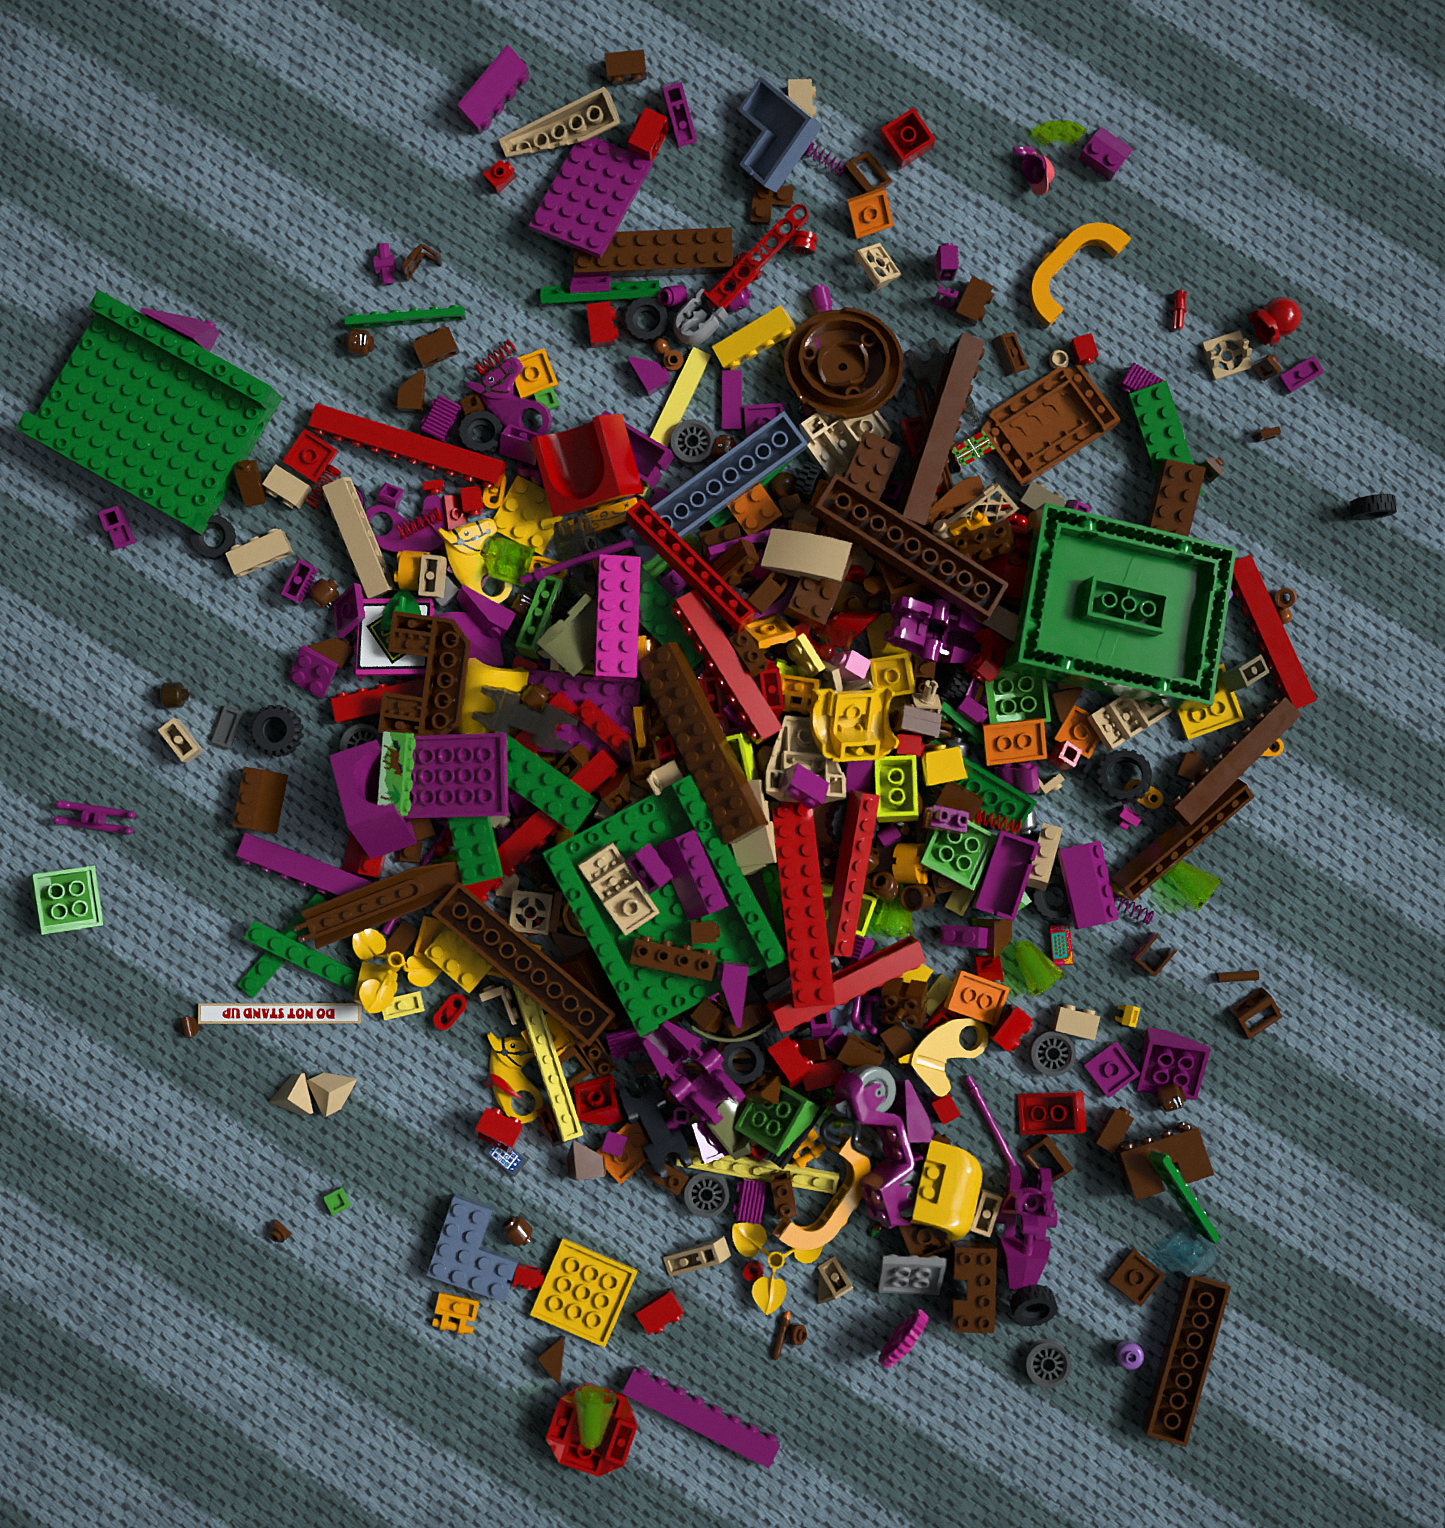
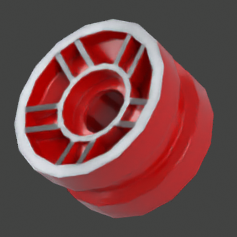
(803, 243)

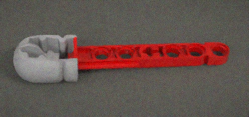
(687, 326)

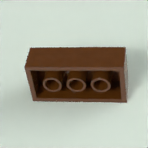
(1175, 497)

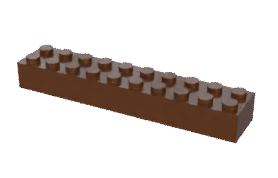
(940, 428)
(868, 470)
(909, 548)
(702, 743)
(523, 964)

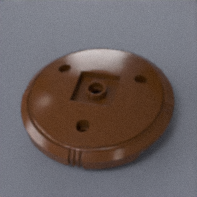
(871, 369)

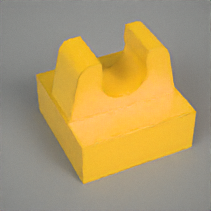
(1130, 1015)

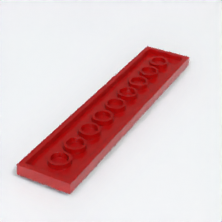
(802, 906)

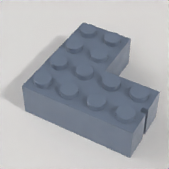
(784, 134)
(463, 1260)

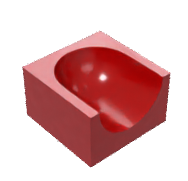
(587, 466)

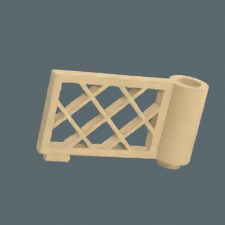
(941, 527)

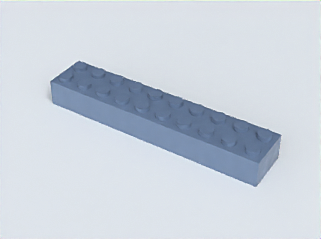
(724, 481)

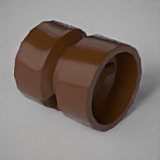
(917, 897)

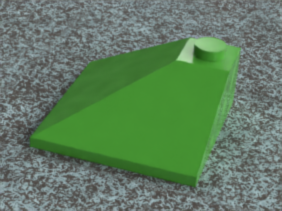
(1016, 697)
(959, 856)
(66, 899)
(777, 1124)

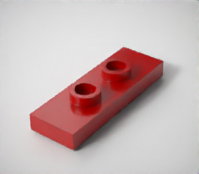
(453, 511)

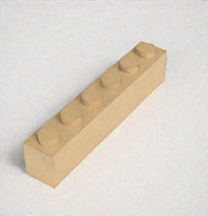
(358, 537)

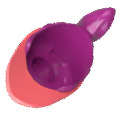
(1036, 169)

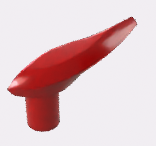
(502, 1084)

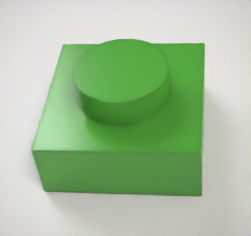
(548, 398)
(337, 1201)

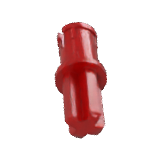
(1179, 310)

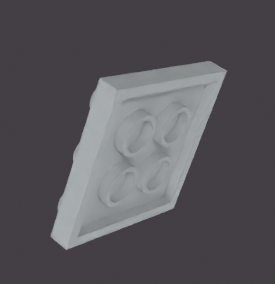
(911, 1275)

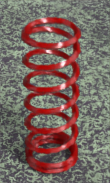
(478, 368)
(334, 471)
(439, 519)
(979, 817)

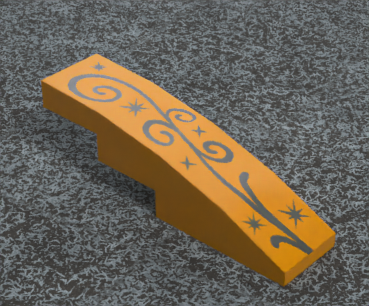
(607, 517)

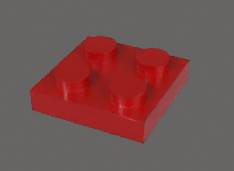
(310, 456)

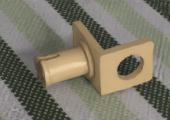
(929, 698)
(664, 776)

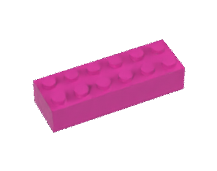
(616, 618)

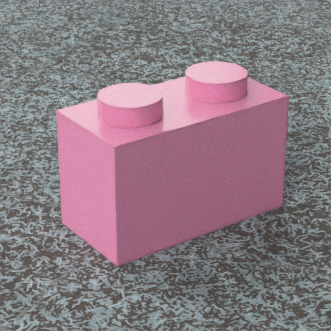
(851, 665)

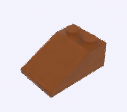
(956, 499)

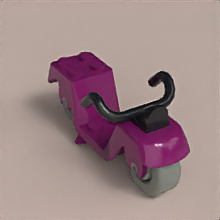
(893, 1183)

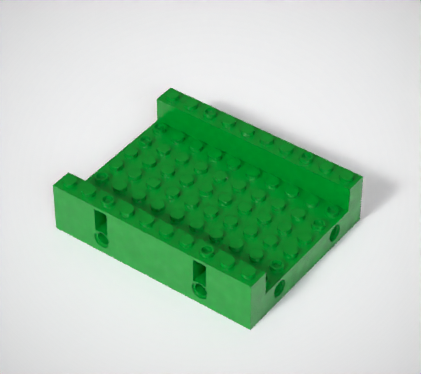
(152, 413)
(1122, 608)
(744, 931)

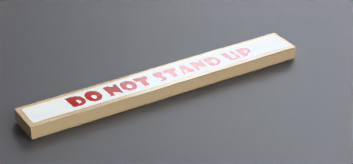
(279, 1013)

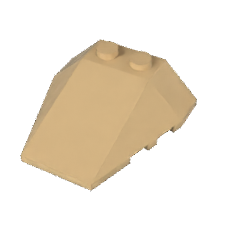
(834, 440)
(795, 746)

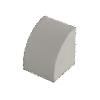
(451, 590)

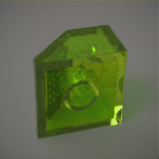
(507, 560)

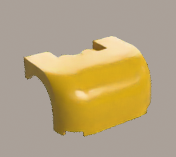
(477, 676)
(852, 723)
(948, 1190)

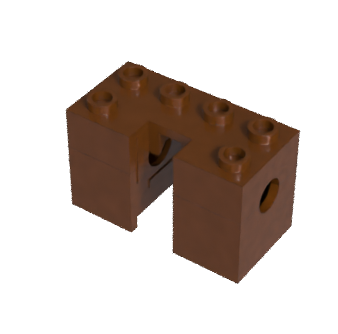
(1183, 1146)
(976, 1265)

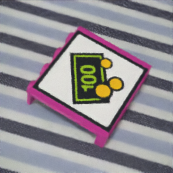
(373, 644)

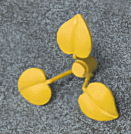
(375, 995)
(765, 1291)

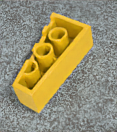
(754, 338)

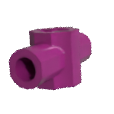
(384, 264)
(673, 1122)

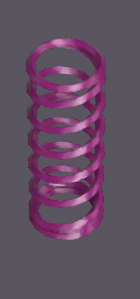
(808, 150)
(1147, 916)

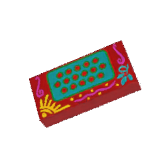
(1061, 944)

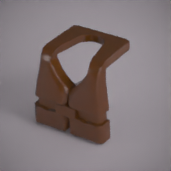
(415, 258)

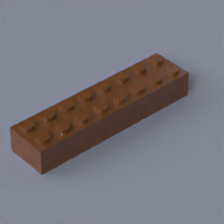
(660, 254)
(1186, 1359)

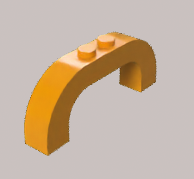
(1098, 234)
(838, 1209)

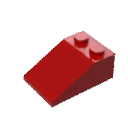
(1052, 1113)

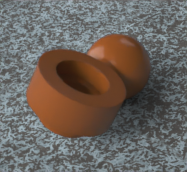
(661, 346)
(1284, 613)

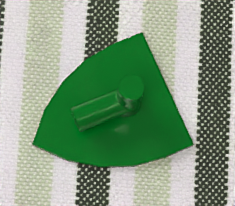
(401, 602)

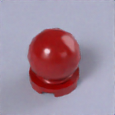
(1275, 320)

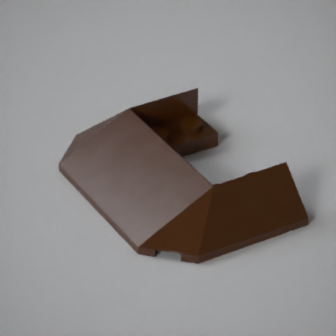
(444, 681)

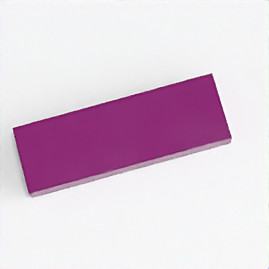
(732, 400)

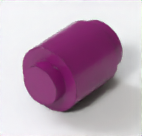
(672, 295)
(821, 298)

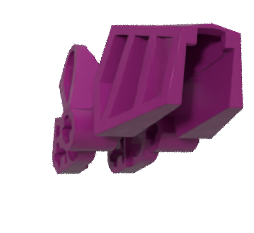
(910, 625)
(700, 1093)
(1025, 1260)

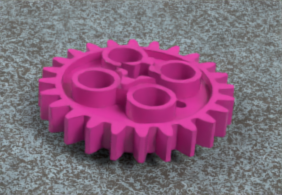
(903, 1338)

